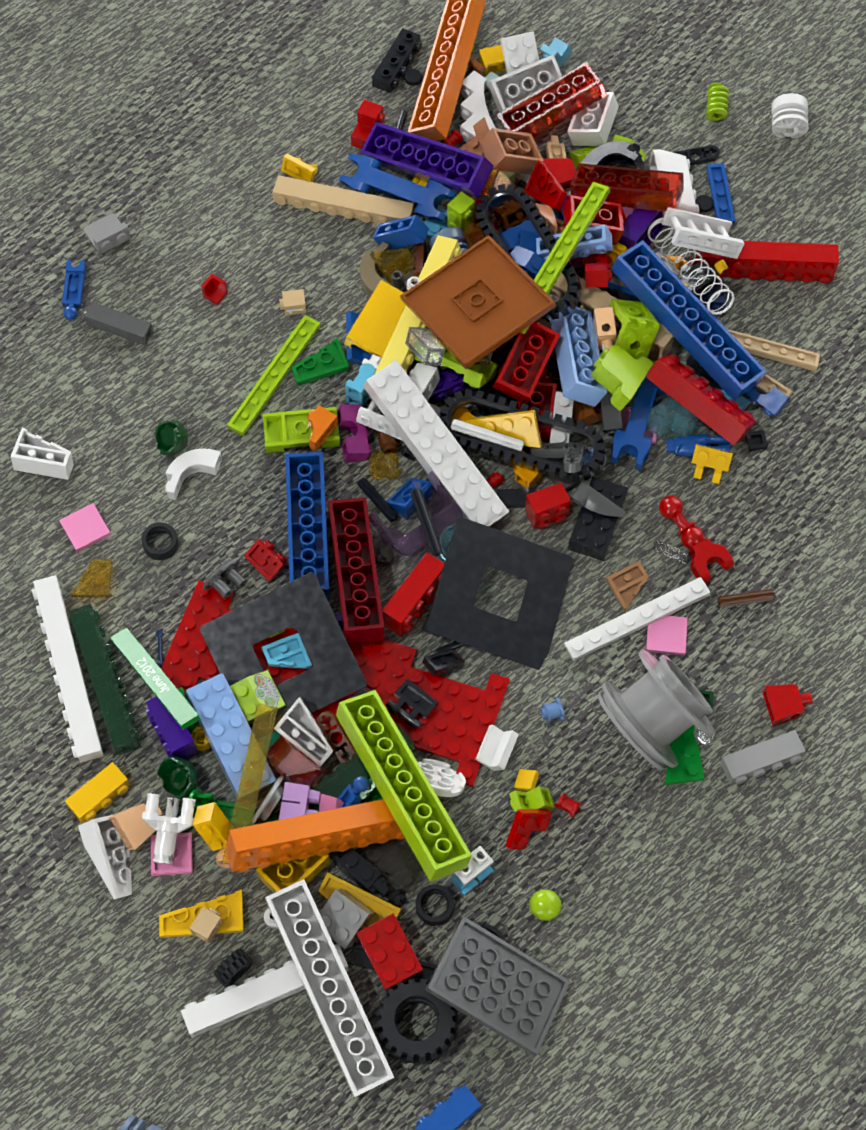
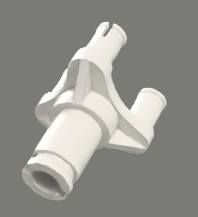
(168, 825)

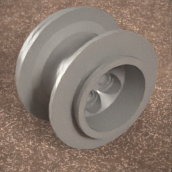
(657, 709)

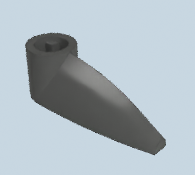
(595, 501)

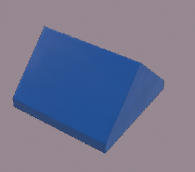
(402, 501)

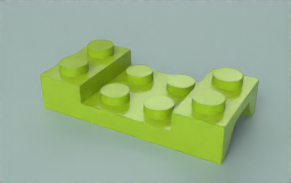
(475, 375)
(292, 430)

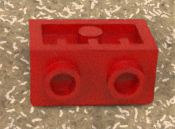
(266, 559)

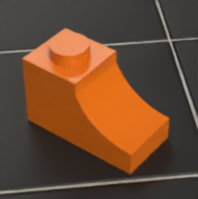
(322, 424)

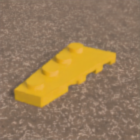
(515, 425)
(179, 921)

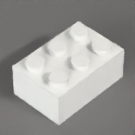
(594, 123)

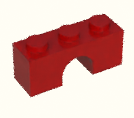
(597, 270)

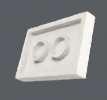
(519, 51)

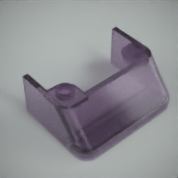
(444, 512)

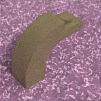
(368, 275)

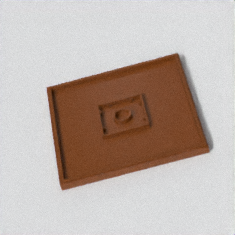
(477, 301)

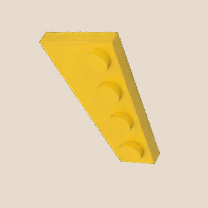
(378, 906)

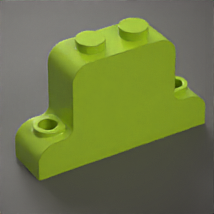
(620, 374)

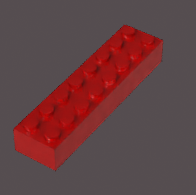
(778, 261)

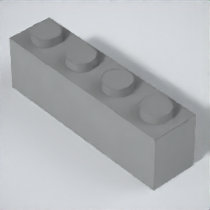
(762, 757)

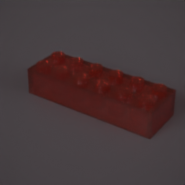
(554, 102)
(631, 186)

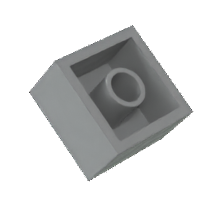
(345, 917)

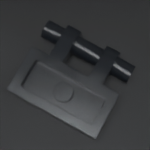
(416, 699)

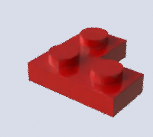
(525, 822)

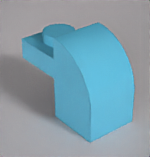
(557, 48)

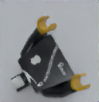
(718, 268)

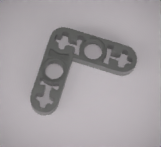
(571, 452)

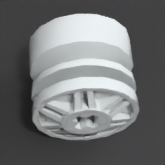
(790, 116)

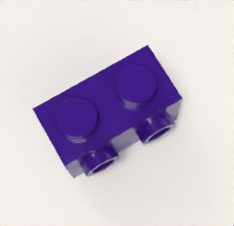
(448, 384)

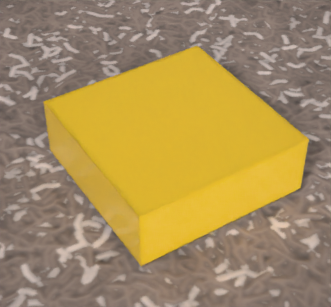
(526, 780)

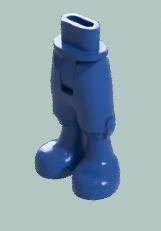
(686, 445)

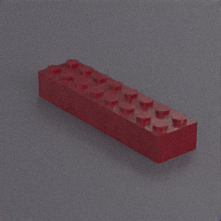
(355, 570)

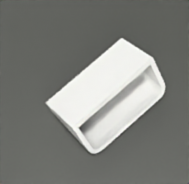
(673, 162)

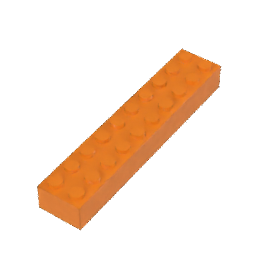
(446, 69)
(311, 835)

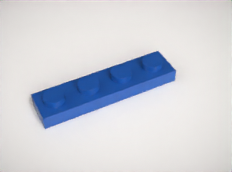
(720, 192)

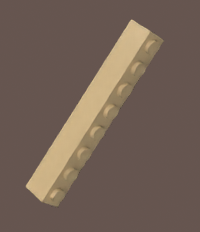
(339, 201)

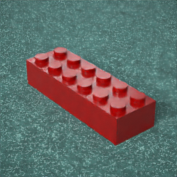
(701, 398)

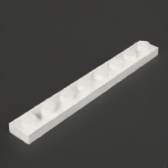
(637, 619)

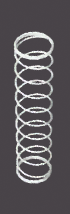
(718, 292)

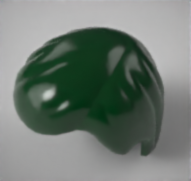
(171, 437)
(178, 776)

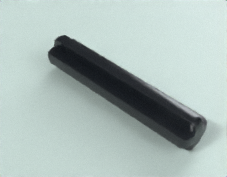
(377, 499)

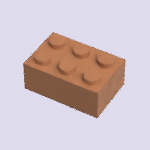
(511, 150)

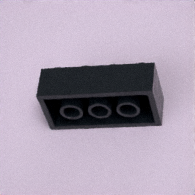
(593, 530)

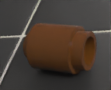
(387, 443)

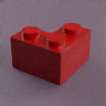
(366, 117)

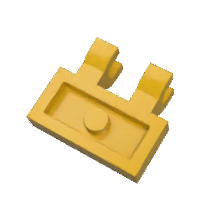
(712, 458)

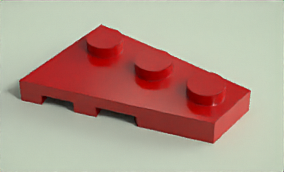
(545, 187)

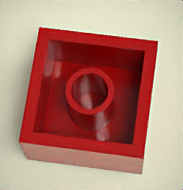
(547, 506)

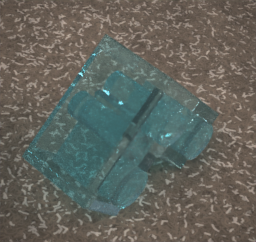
(671, 416)

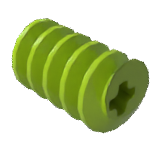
(717, 102)

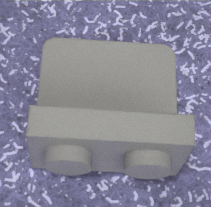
(107, 233)

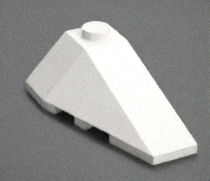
(108, 855)

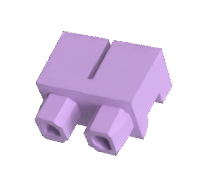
(297, 799)

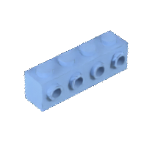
(595, 240)

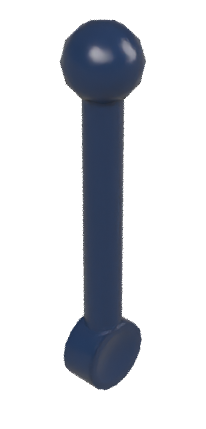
(159, 634)

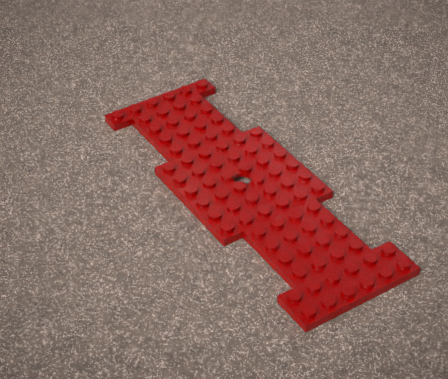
(450, 731)

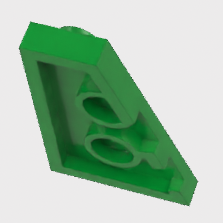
(325, 363)
(689, 760)

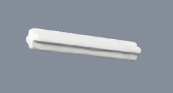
(487, 435)

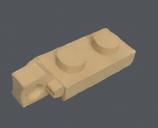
(555, 149)

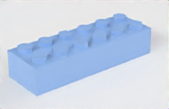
(576, 354)
(225, 728)

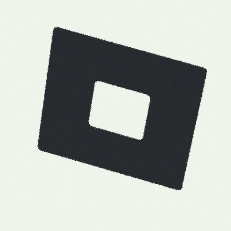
(453, 608)
(308, 610)

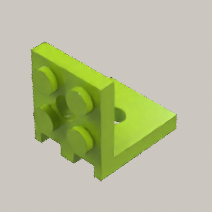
(637, 325)

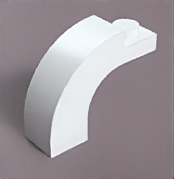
(188, 463)

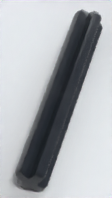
(426, 522)

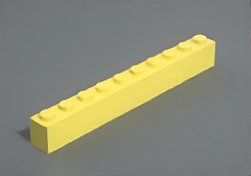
(442, 252)

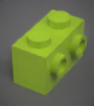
(460, 211)

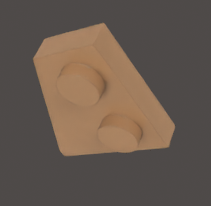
(627, 583)

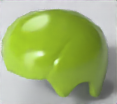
(545, 905)

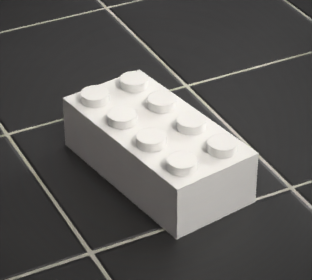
(523, 82)

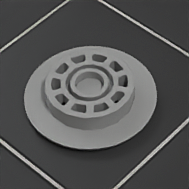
(269, 801)

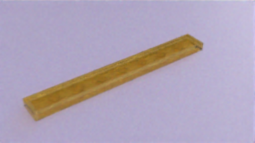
(253, 769)

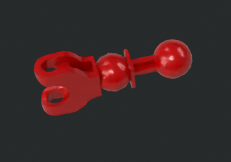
(692, 538)

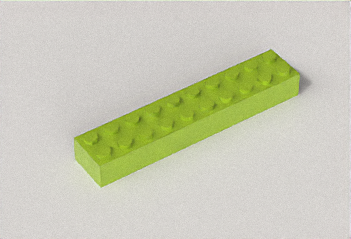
(403, 786)

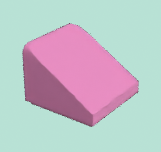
(329, 803)

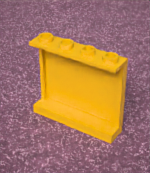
(377, 320)

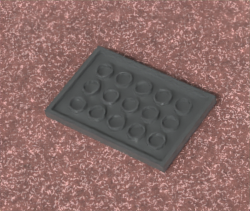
(498, 986)

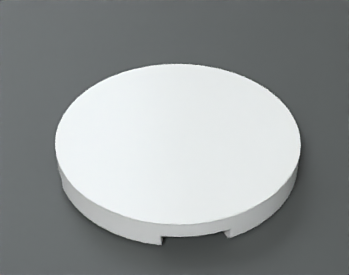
(442, 778)

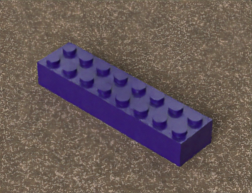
(428, 159)

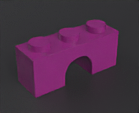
(356, 447)

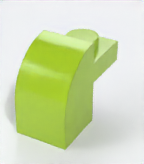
(534, 799)

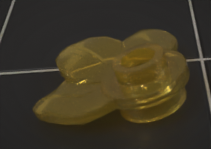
(386, 463)

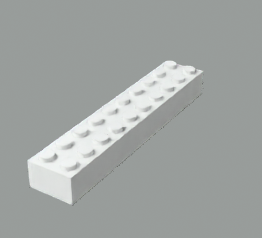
(433, 444)
(329, 988)

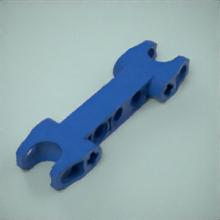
(371, 177)
(633, 439)

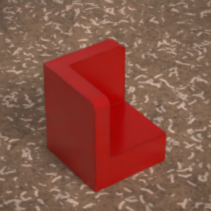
(214, 289)

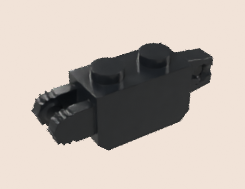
(360, 872)

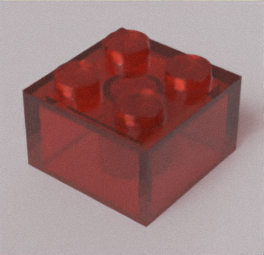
(292, 762)

